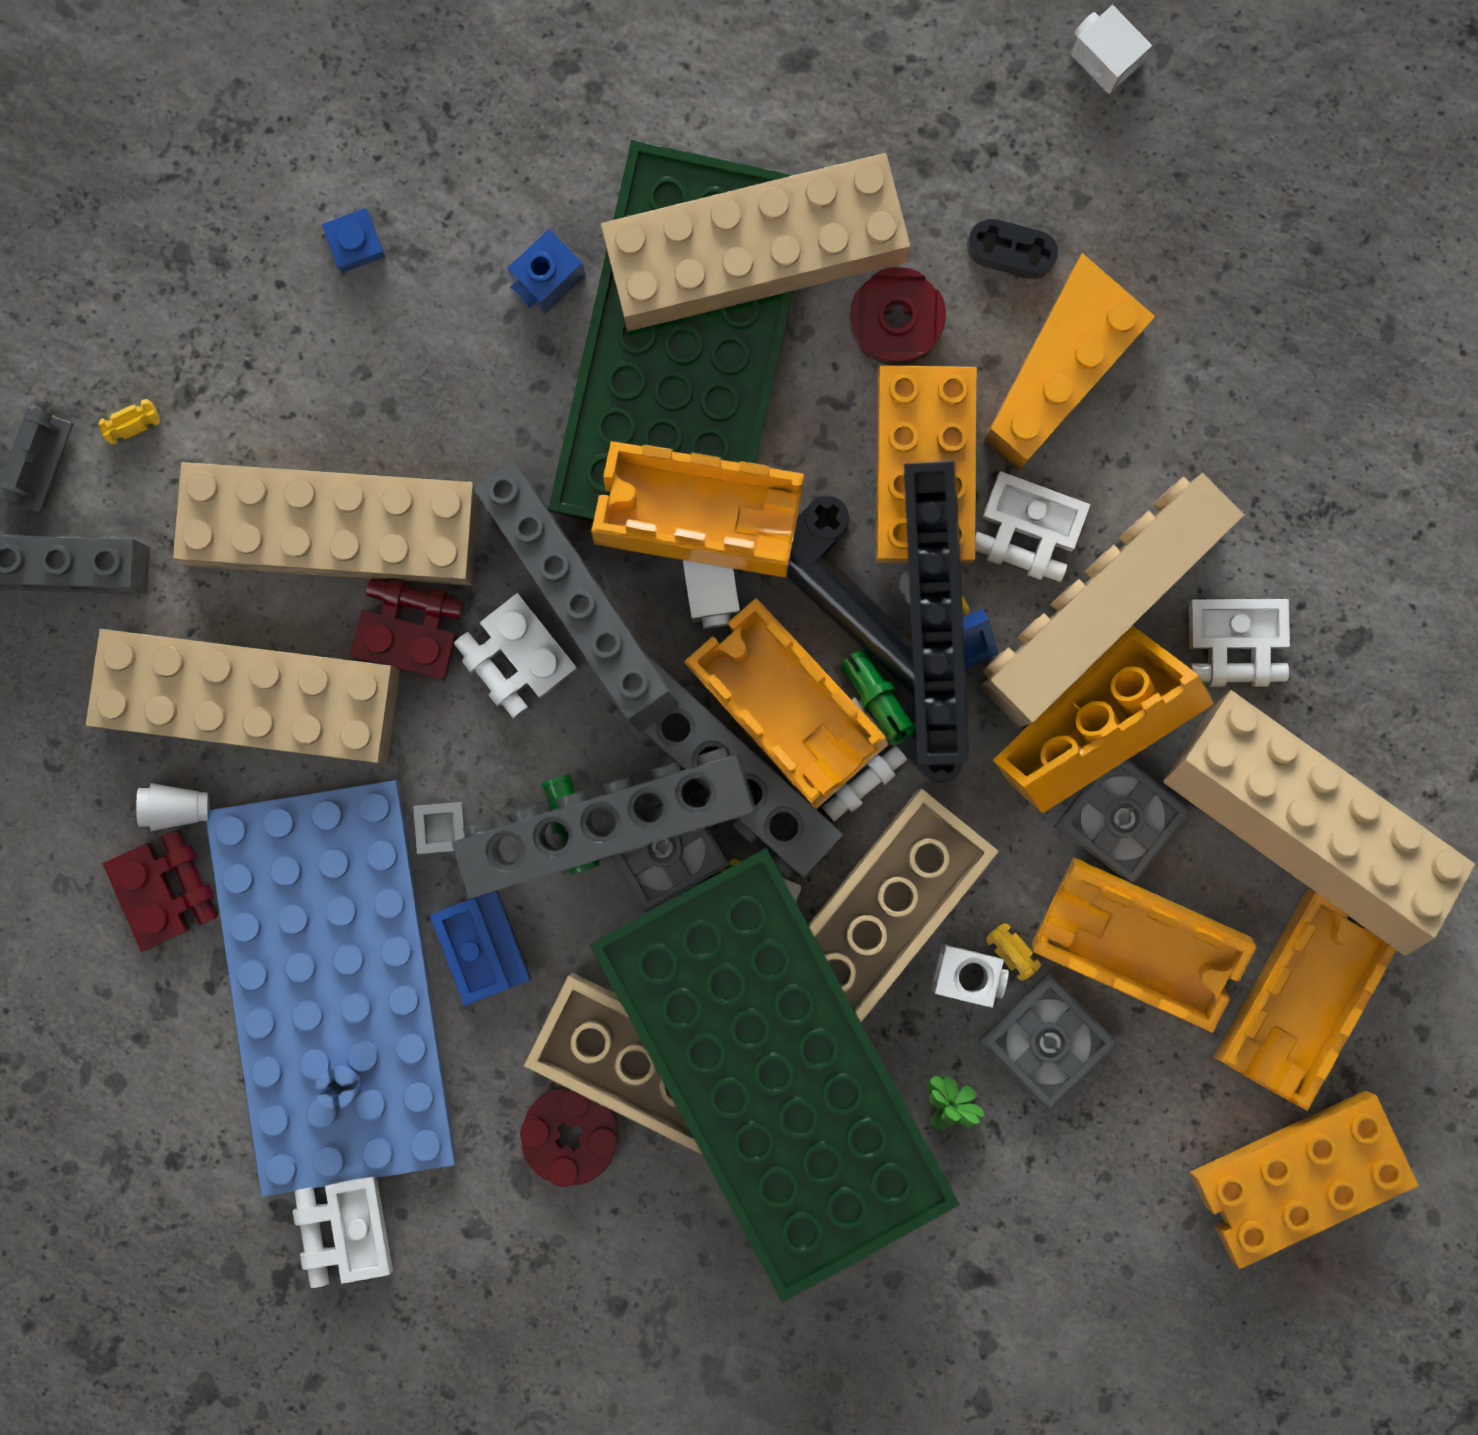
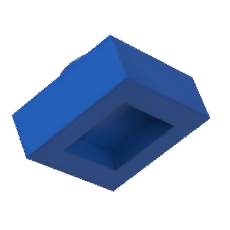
(353, 240)
(978, 638)

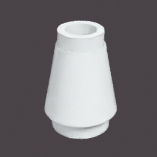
(170, 806)

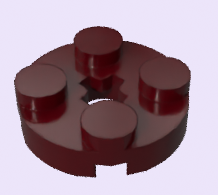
(917, 297)
(561, 1163)

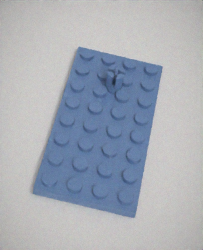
(330, 988)

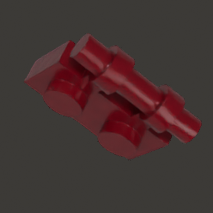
(402, 643)
(148, 897)

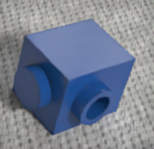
(545, 272)

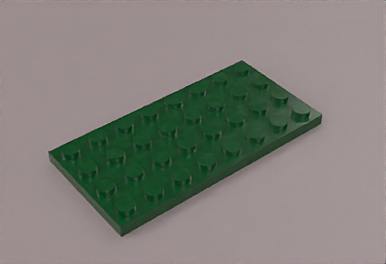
(677, 383)
(774, 1075)

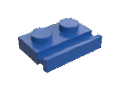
(480, 947)

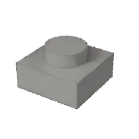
(438, 826)

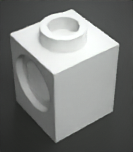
(1109, 48)
(711, 594)
(947, 971)

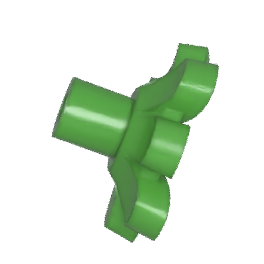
(953, 1104)

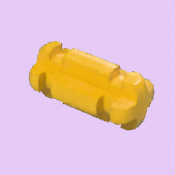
(129, 421)
(1013, 951)

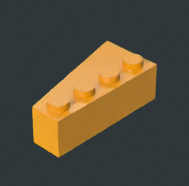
(1074, 350)
(1103, 719)

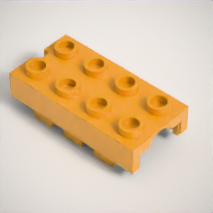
(923, 418)
(698, 508)
(787, 704)
(1142, 944)
(1305, 1001)
(1304, 1178)

